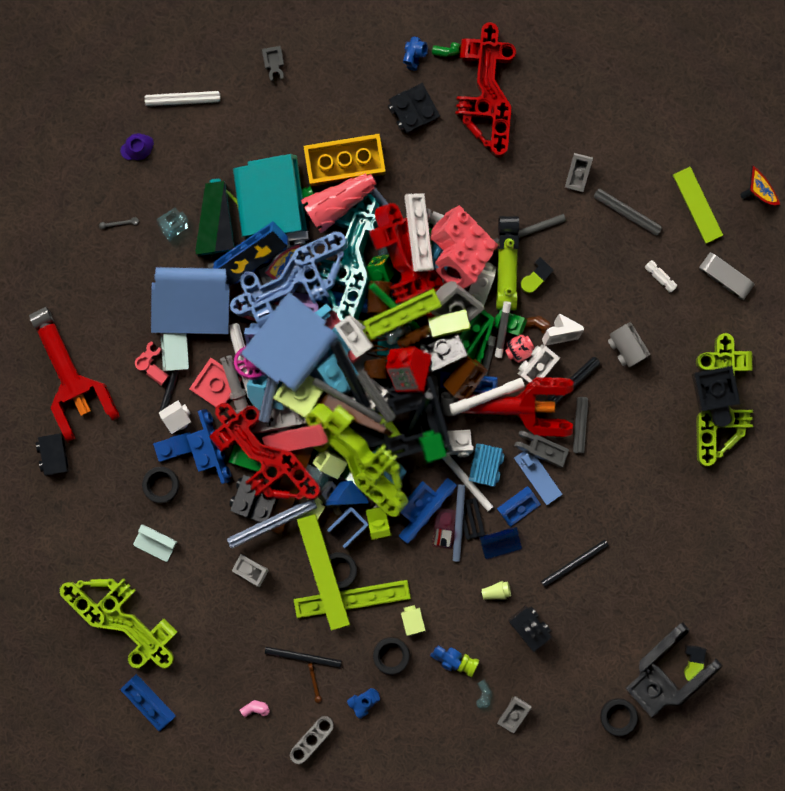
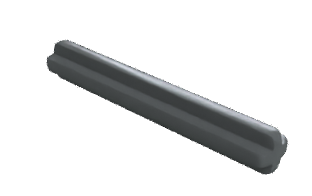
(627, 212)

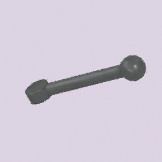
(134, 221)

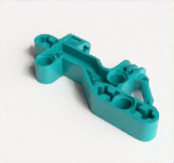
(358, 226)

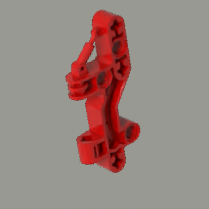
(487, 55)
(394, 235)
(239, 431)

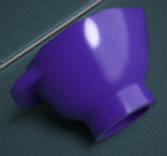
(137, 147)

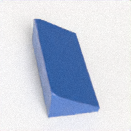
(519, 506)

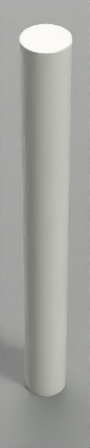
(470, 485)

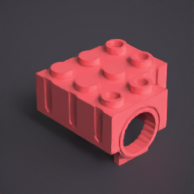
(463, 246)

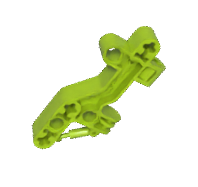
(741, 362)
(364, 465)
(116, 619)

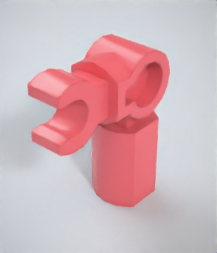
(143, 363)

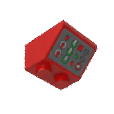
(408, 369)

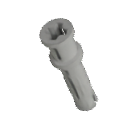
(237, 393)

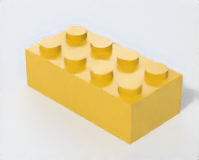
(344, 159)

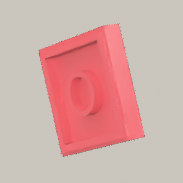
(212, 384)

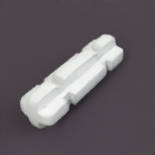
(660, 276)

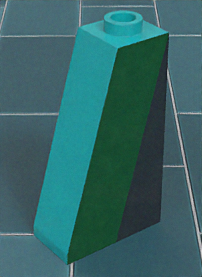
(215, 222)

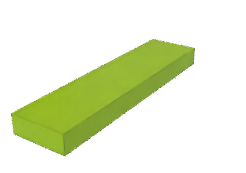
(697, 205)
(402, 314)

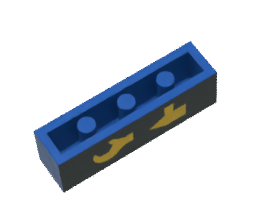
(252, 252)

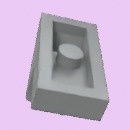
(578, 172)
(250, 570)
(514, 714)

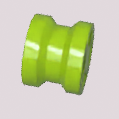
(468, 665)

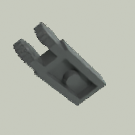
(543, 449)

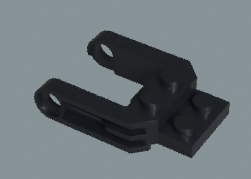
(654, 688)

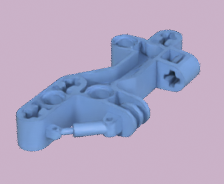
(294, 275)

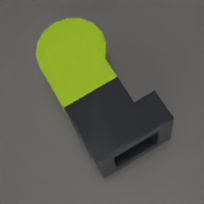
(532, 282)
(695, 661)

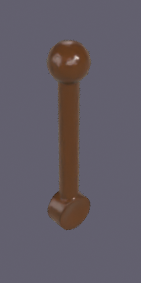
(318, 699)

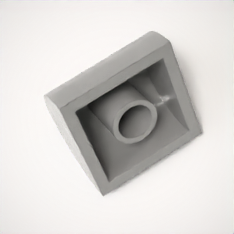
(455, 299)
(629, 345)

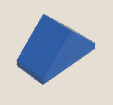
(346, 493)

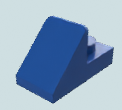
(172, 447)

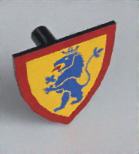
(760, 189)
(277, 266)

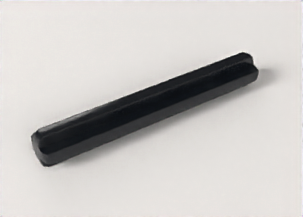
(349, 373)
(579, 376)

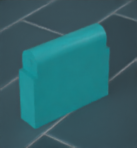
(268, 193)

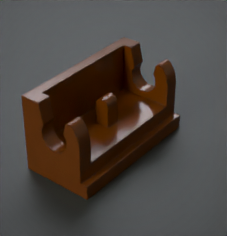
(465, 378)

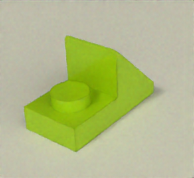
(378, 523)

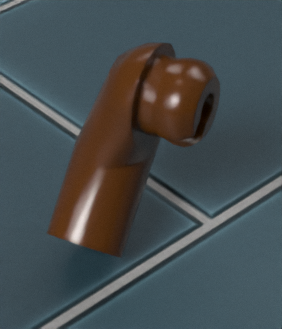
(538, 321)

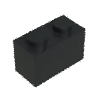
(52, 454)

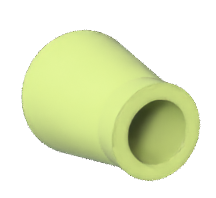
(497, 591)

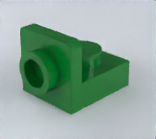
(515, 323)

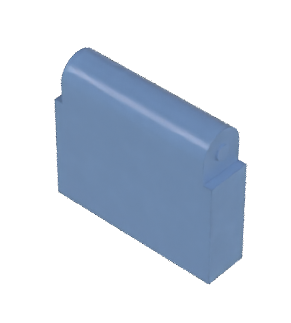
(190, 301)
(290, 343)

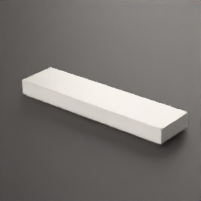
(419, 232)

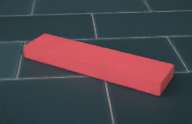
(297, 438)

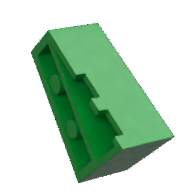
(476, 338)

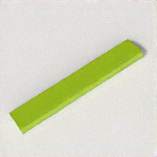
(323, 571)
(356, 598)

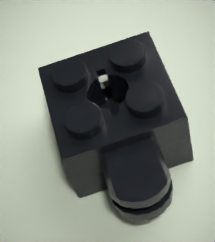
(716, 392)
(529, 628)

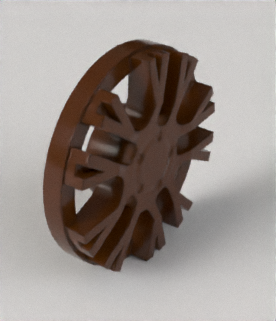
(413, 336)

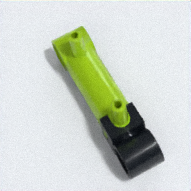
(507, 261)

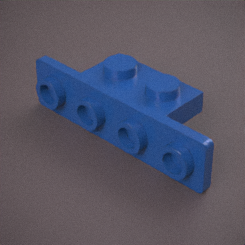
(205, 451)
(422, 505)

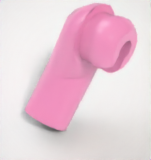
(255, 706)

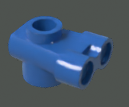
(414, 50)
(450, 659)
(363, 702)

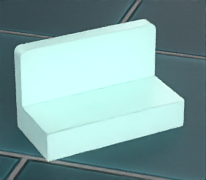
(174, 351)
(154, 543)

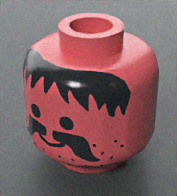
(519, 348)

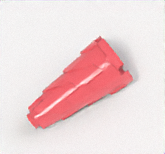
(335, 201)

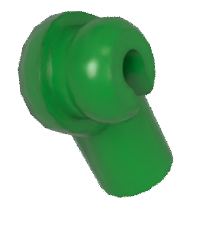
(454, 50)

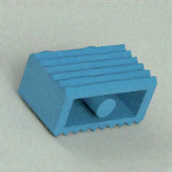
(486, 465)

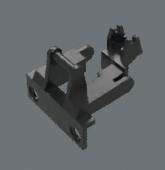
(403, 404)

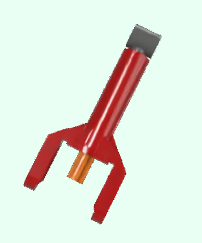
(72, 384)
(525, 406)

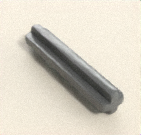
(376, 396)
(580, 424)

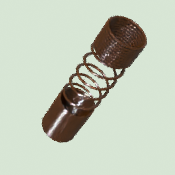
(377, 368)

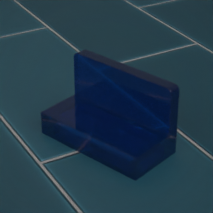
(500, 543)

